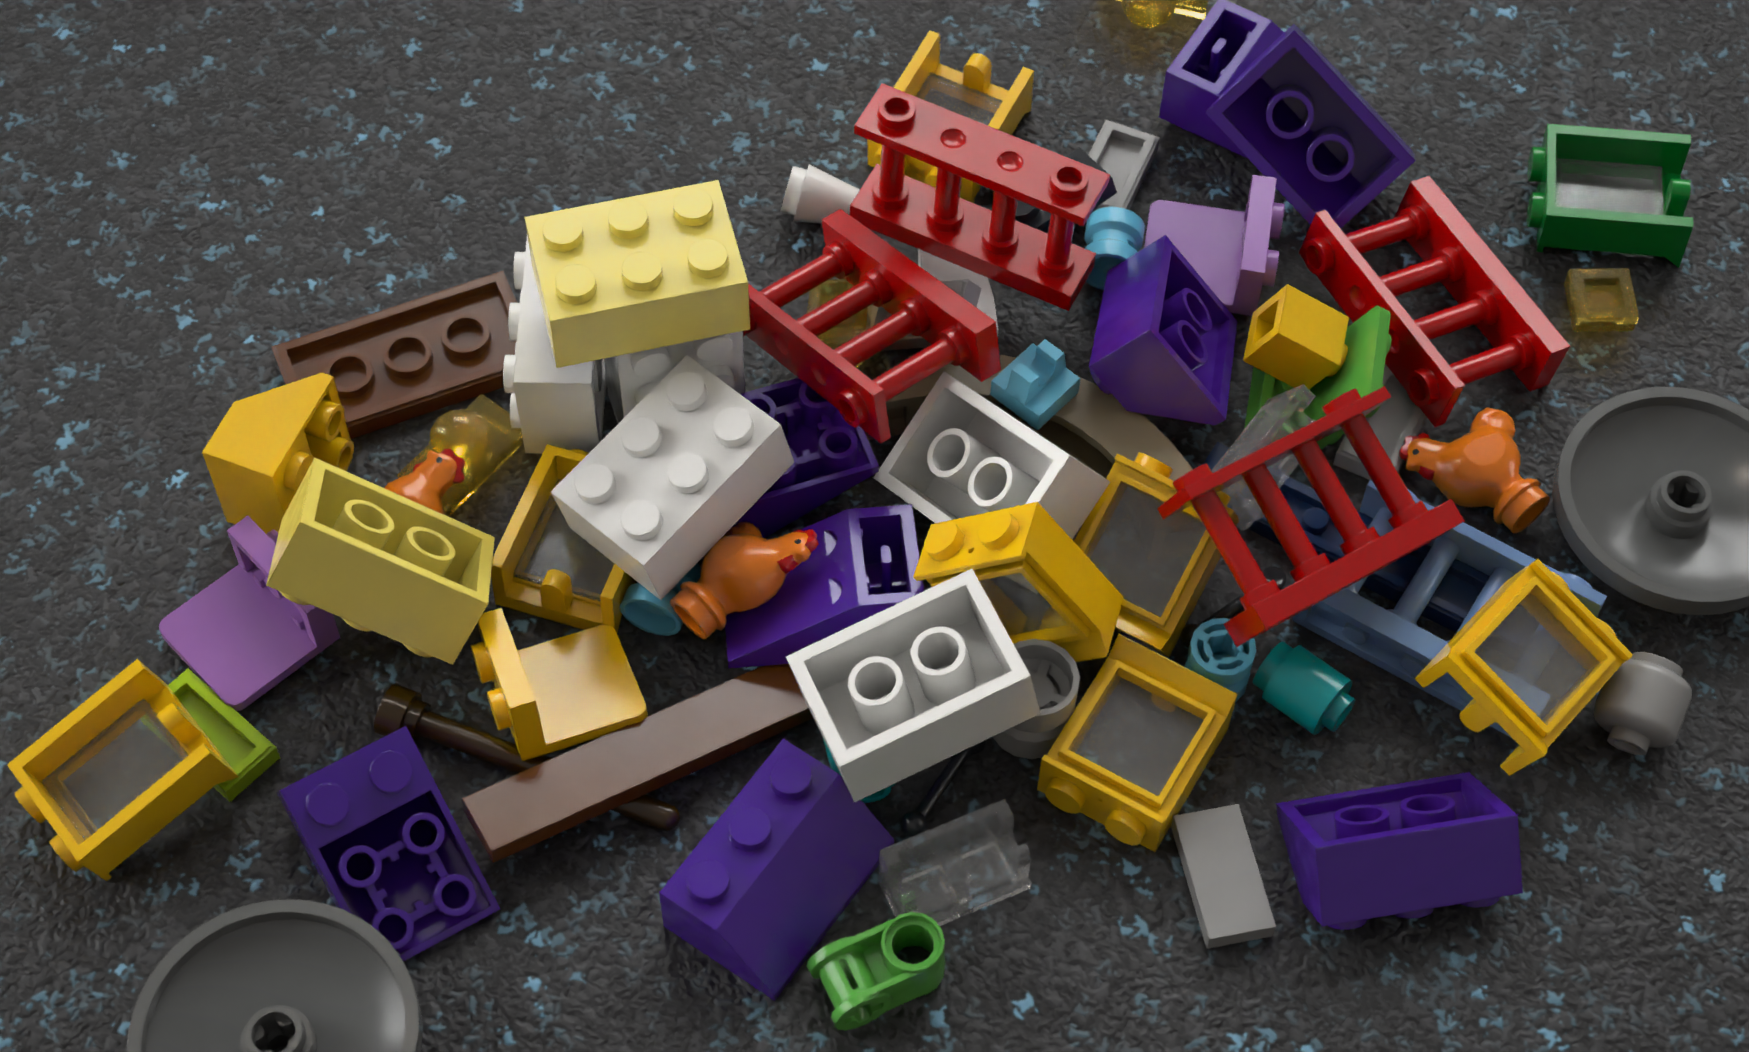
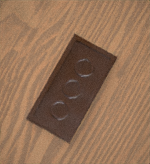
(410, 354)

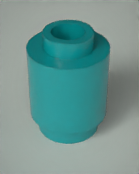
(1304, 688)

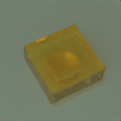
(1601, 300)

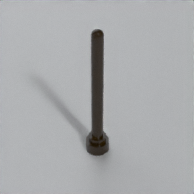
(405, 708)

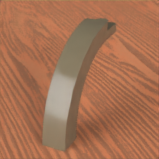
(1088, 427)

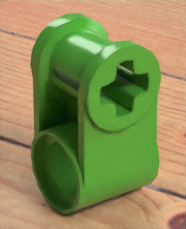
(874, 970)

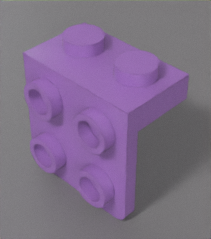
(1226, 244)
(241, 631)

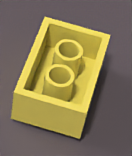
(638, 273)
(382, 562)

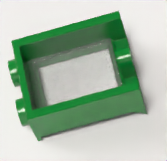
(1610, 191)

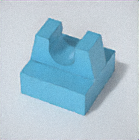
(1036, 384)

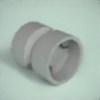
(1056, 689)

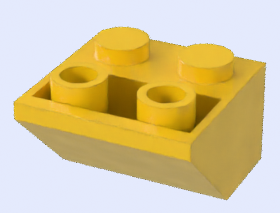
(270, 444)

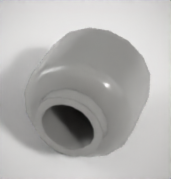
(1643, 704)

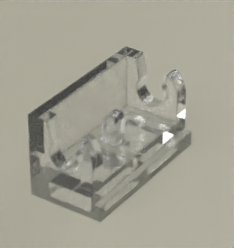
(1274, 420)
(956, 866)

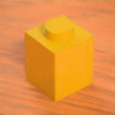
(1296, 338)

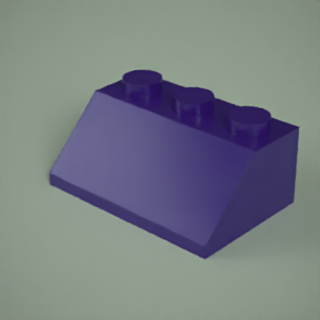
(1310, 130)
(1163, 338)
(1401, 849)
(775, 870)

